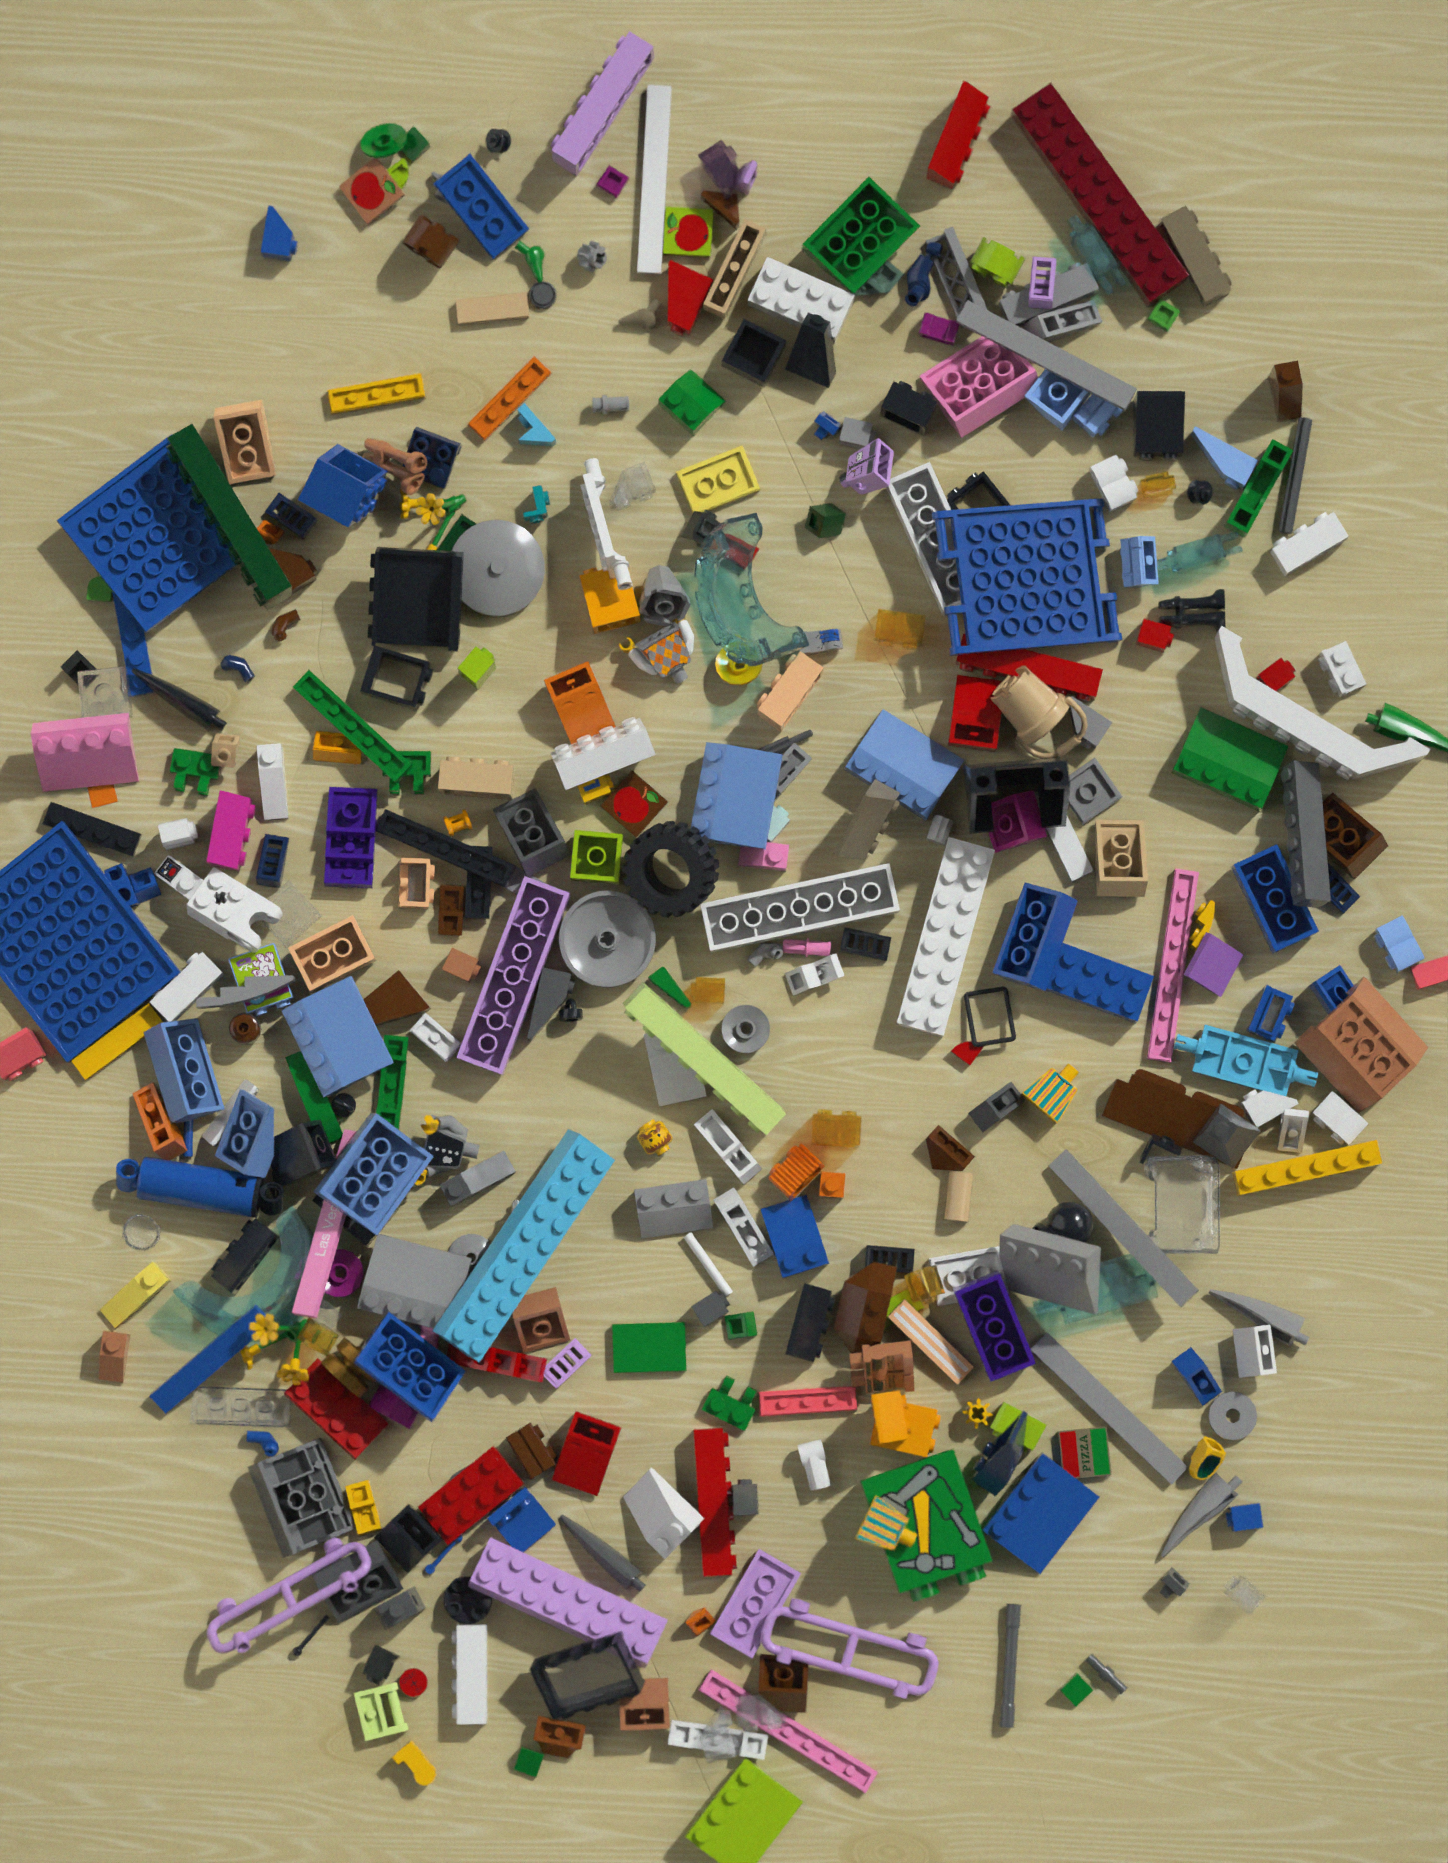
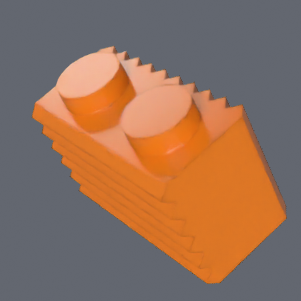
(795, 1171)

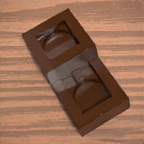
(451, 910)

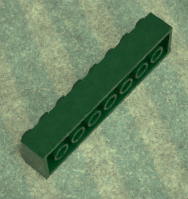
(229, 517)

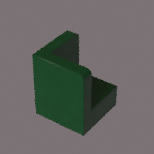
(825, 520)

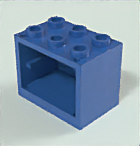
(343, 486)

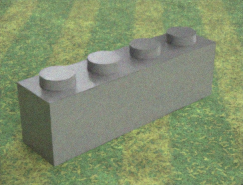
(1069, 288)

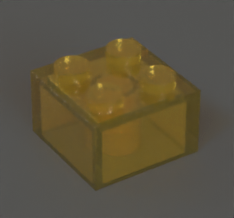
(836, 1130)

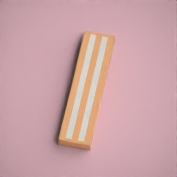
(930, 1341)

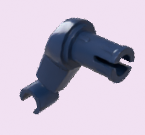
(918, 275)

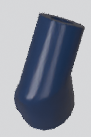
(239, 664)

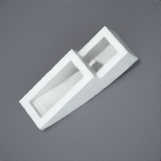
(728, 1146)

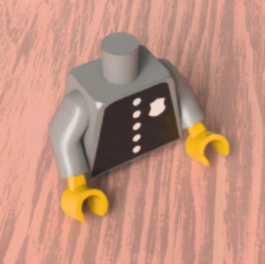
(447, 1144)

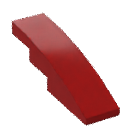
(503, 1362)

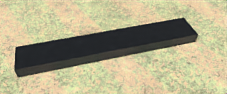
(445, 848)

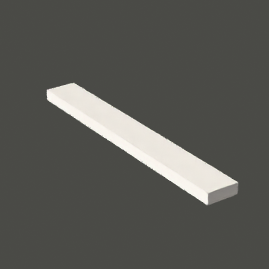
(654, 179)

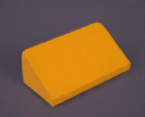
(335, 748)

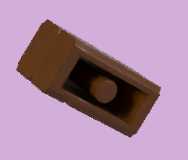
(531, 1450)

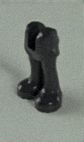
(1213, 619)

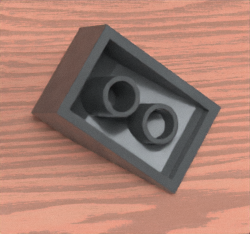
(531, 832)

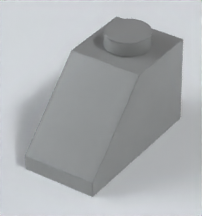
(1096, 726)

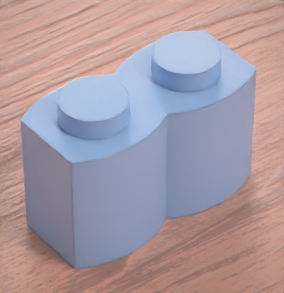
(1399, 944)

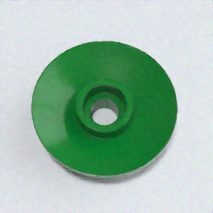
(383, 140)

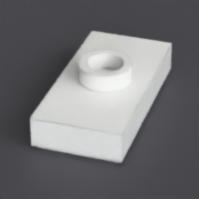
(435, 1037)

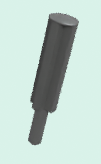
(784, 744)

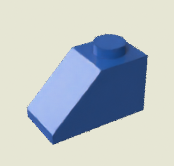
(277, 238)
(1196, 1376)

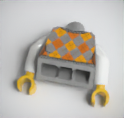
(664, 651)

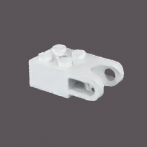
(238, 912)

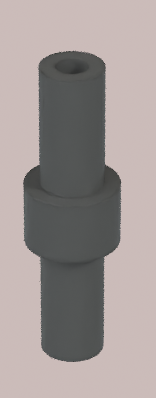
(1106, 1673)

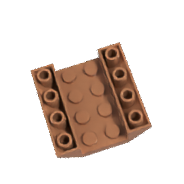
(1362, 1046)

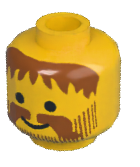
(654, 1137)

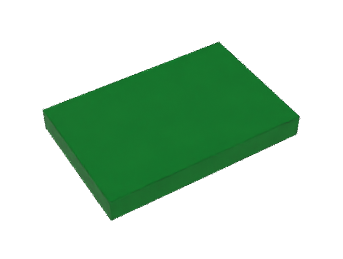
(649, 1347)

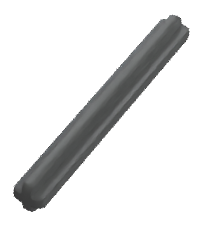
(1295, 475)

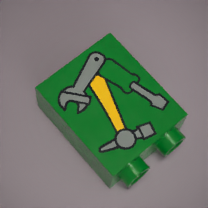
(941, 1515)

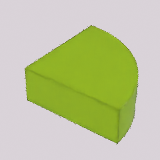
(400, 172)

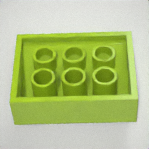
(744, 1816)

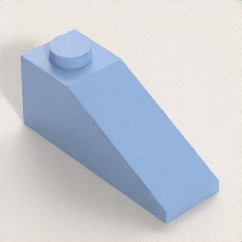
(1228, 461)

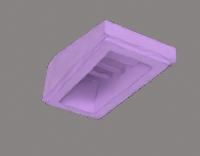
(745, 177)
(1042, 297)
(578, 1346)

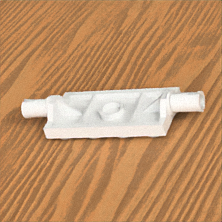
(610, 560)

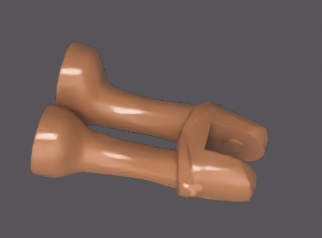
(410, 474)

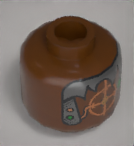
(253, 1027)

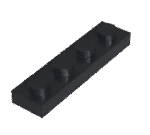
(93, 829)

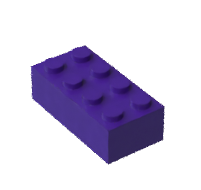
(994, 1326)

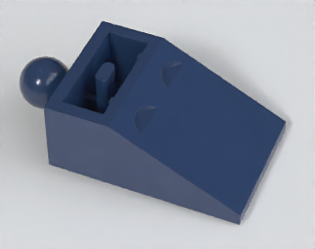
(1001, 1457)

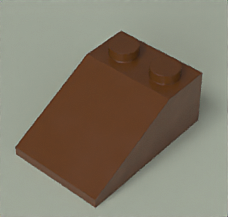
(1349, 837)

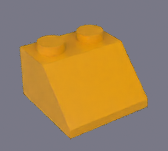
(889, 1416)

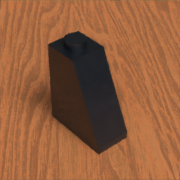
(813, 351)

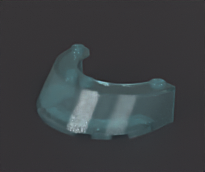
(730, 601)
(273, 1298)

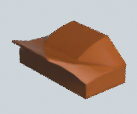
(558, 1736)

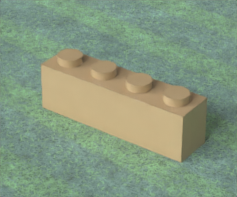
(734, 269)

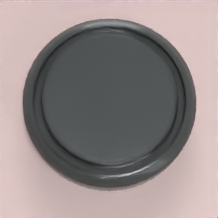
(543, 295)

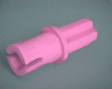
(806, 947)

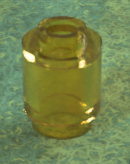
(1157, 485)

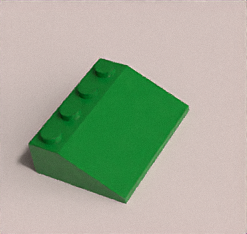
(860, 236)
(1230, 759)

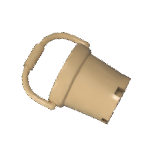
(1035, 710)

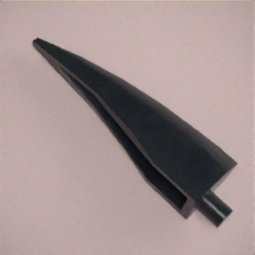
(183, 701)

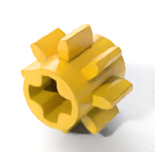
(970, 1413)

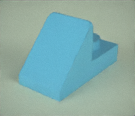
(538, 433)

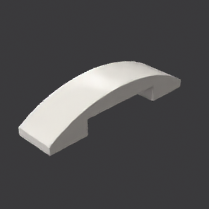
(688, 1735)

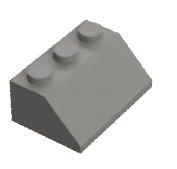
(673, 1208)

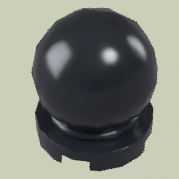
(1068, 1221)

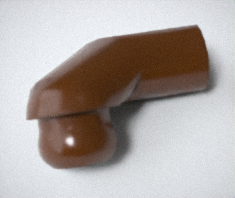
(281, 624)

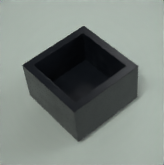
(753, 353)
(908, 407)

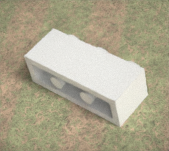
(1308, 543)
(186, 987)

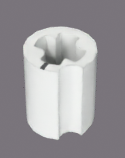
(939, 830)

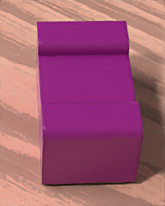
(938, 329)

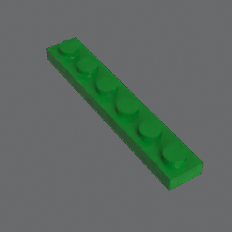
(352, 726)

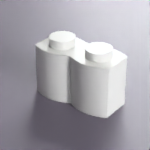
(1113, 482)
(177, 833)
(1339, 1119)

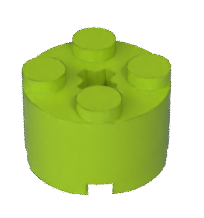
(997, 262)

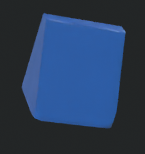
(145, 885)

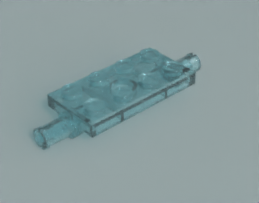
(1121, 1284)

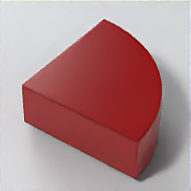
(966, 1051)

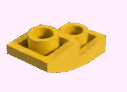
(1205, 919)

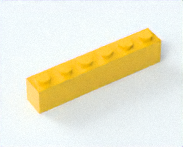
(1307, 1167)

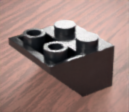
(408, 1537)

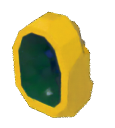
(1206, 1459)

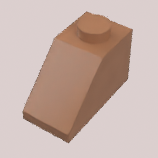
(113, 1356)

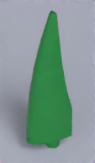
(1400, 726)

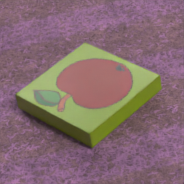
(688, 232)

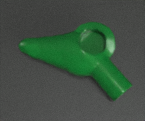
(533, 257)

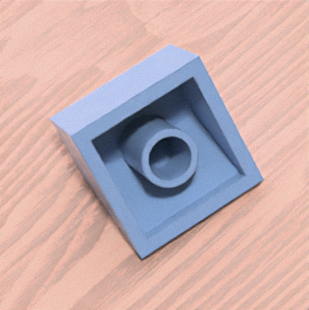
(1056, 398)

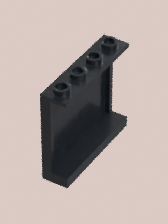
(416, 597)

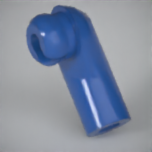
(266, 1441)

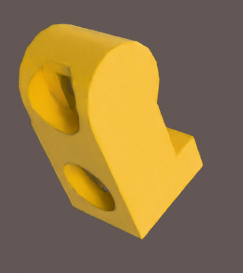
(423, 1769)

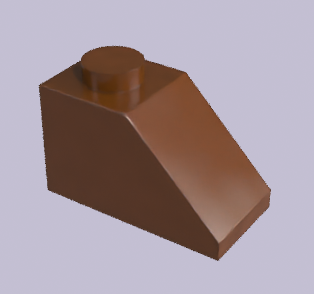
(296, 569)

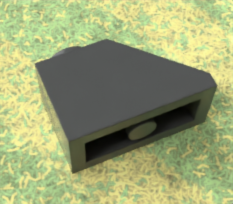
(996, 1106)

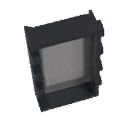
(587, 1676)

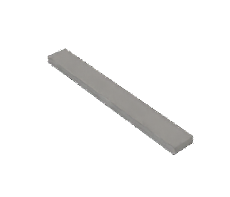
(1046, 355)
(1123, 1228)
(1109, 1408)

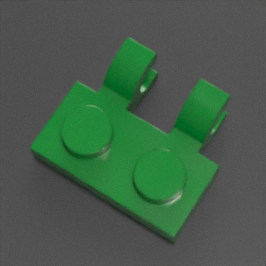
(194, 764)
(421, 768)
(728, 1408)

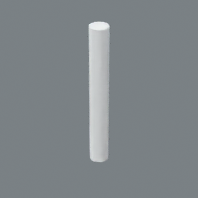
(708, 1264)

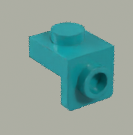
(541, 501)

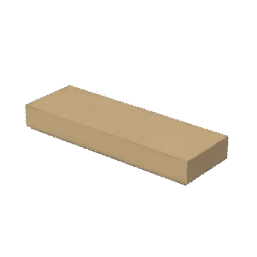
(492, 308)

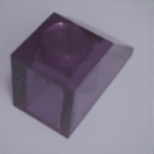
(720, 166)

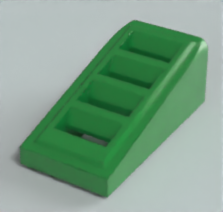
(666, 983)

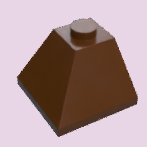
(783, 1683)

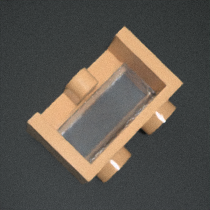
(415, 883)

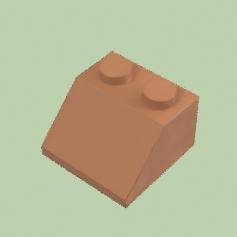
(540, 1320)

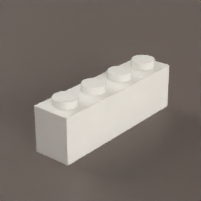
(471, 1674)

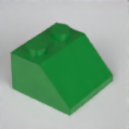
(691, 402)

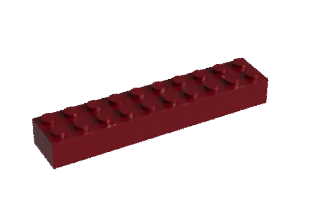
(1099, 194)

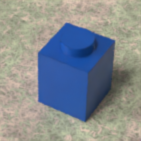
(1244, 1517)

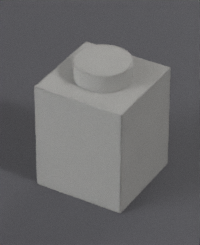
(856, 433)

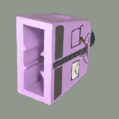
(869, 468)

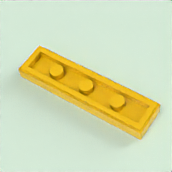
(376, 393)
(116, 1042)

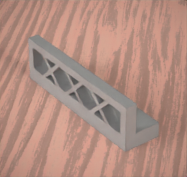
(963, 270)

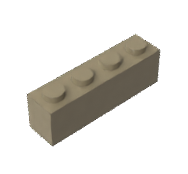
(1195, 256)

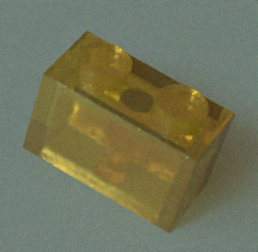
(899, 629)

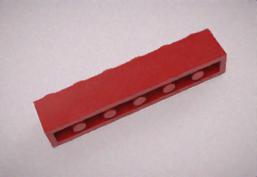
(1056, 673)
(713, 1501)

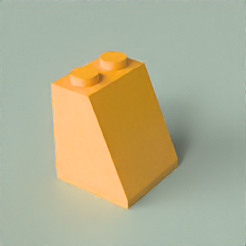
(607, 604)

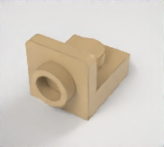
(224, 750)

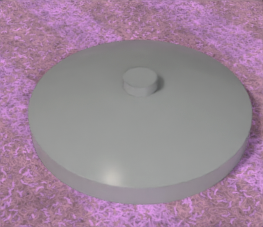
(499, 567)
(607, 939)

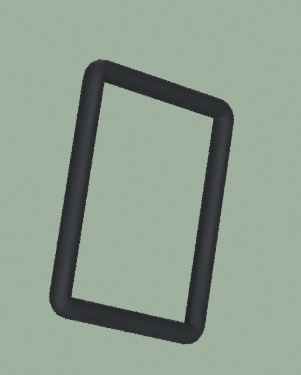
(970, 1019)

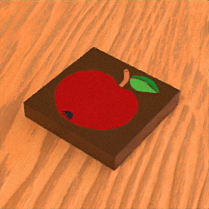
(634, 804)

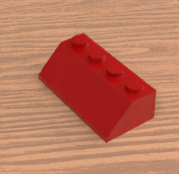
(958, 135)

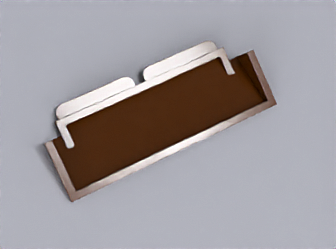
(1162, 1108)

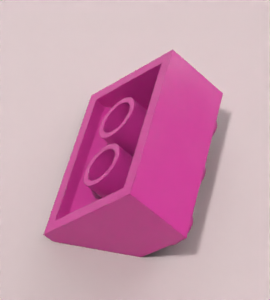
(230, 831)

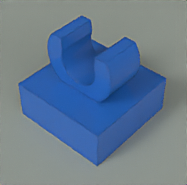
(827, 425)

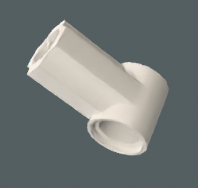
(814, 1459)

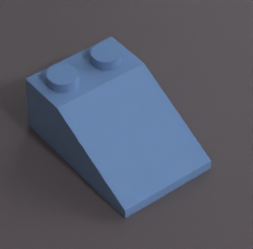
(248, 1136)

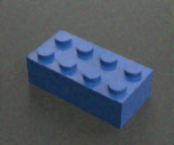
(1267, 889)
(1035, 936)
(1099, 983)

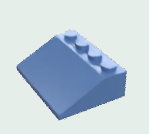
(904, 762)
(736, 795)
(337, 1036)
(373, 1173)

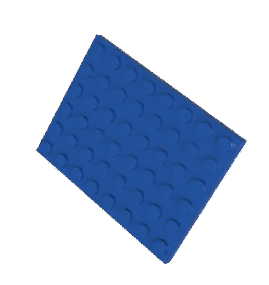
(74, 944)

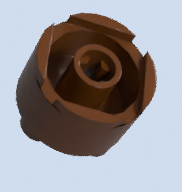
(430, 241)

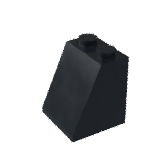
(1158, 424)
(301, 1153)

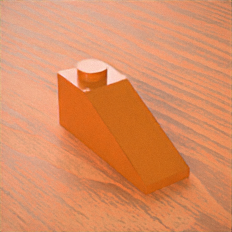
(163, 1135)

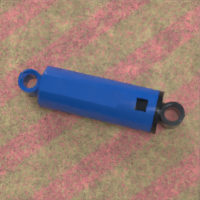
(199, 1187)

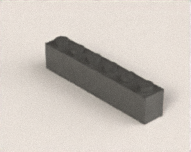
(1305, 834)

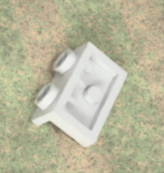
(1342, 669)

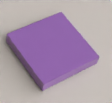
(1213, 964)

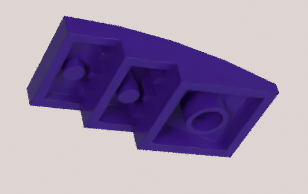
(350, 837)

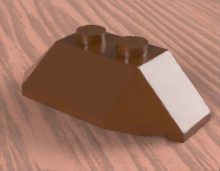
(865, 1306)

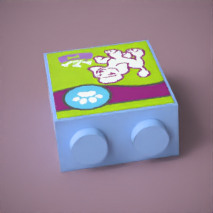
(262, 963)

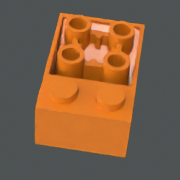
(579, 702)

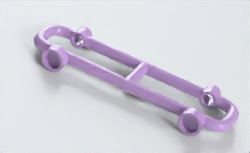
(229, 1609)
(799, 1611)

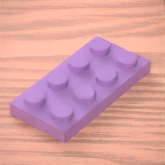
(758, 1592)

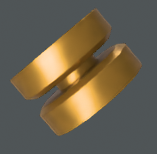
(347, 1371)

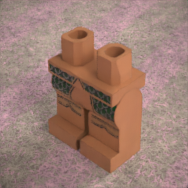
(884, 1367)

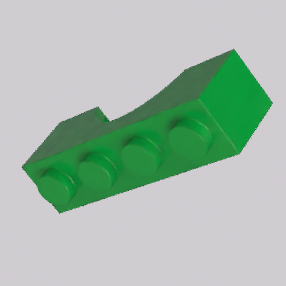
(1258, 488)

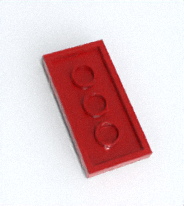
(336, 1410)
(470, 1495)

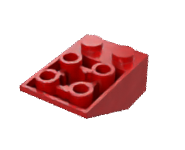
(974, 714)
(586, 1453)

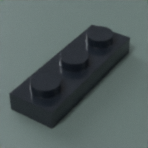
(478, 893)

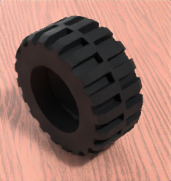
(650, 889)

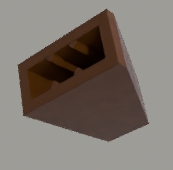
(1286, 390)
(394, 1000)

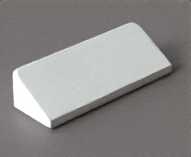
(216, 1129)

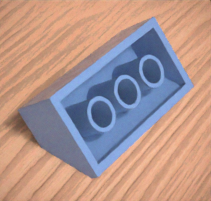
(183, 1070)

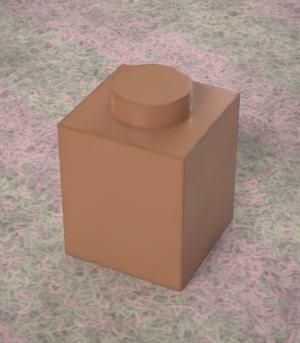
(461, 965)

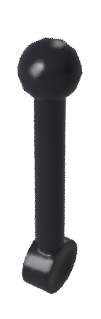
(297, 1651)

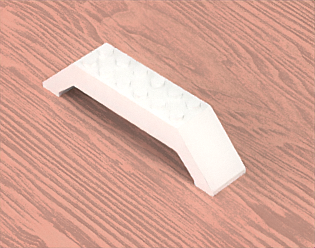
(1300, 726)

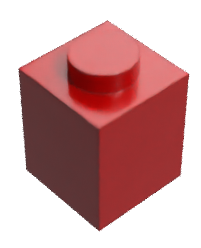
(1154, 635)
(1277, 674)

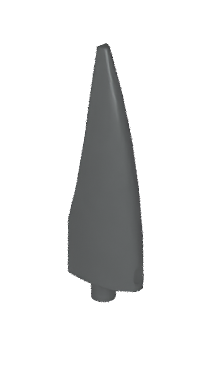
(606, 1556)

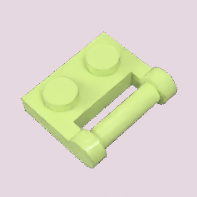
(372, 1712)

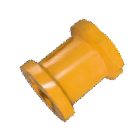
(458, 823)

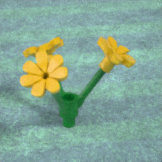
(431, 510)
(266, 1331)

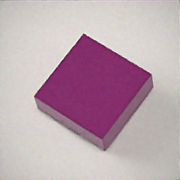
(612, 181)

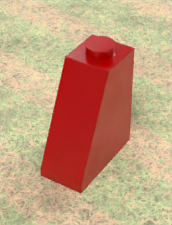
(685, 297)

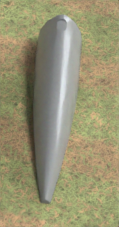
(1284, 1324)
(1207, 1503)

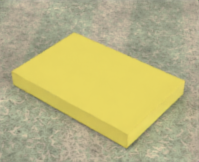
(718, 480)

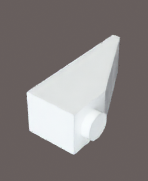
(272, 781)
(743, 1226)

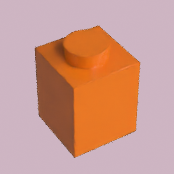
(832, 1185)

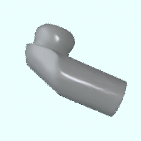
(765, 950)

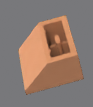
(648, 1708)

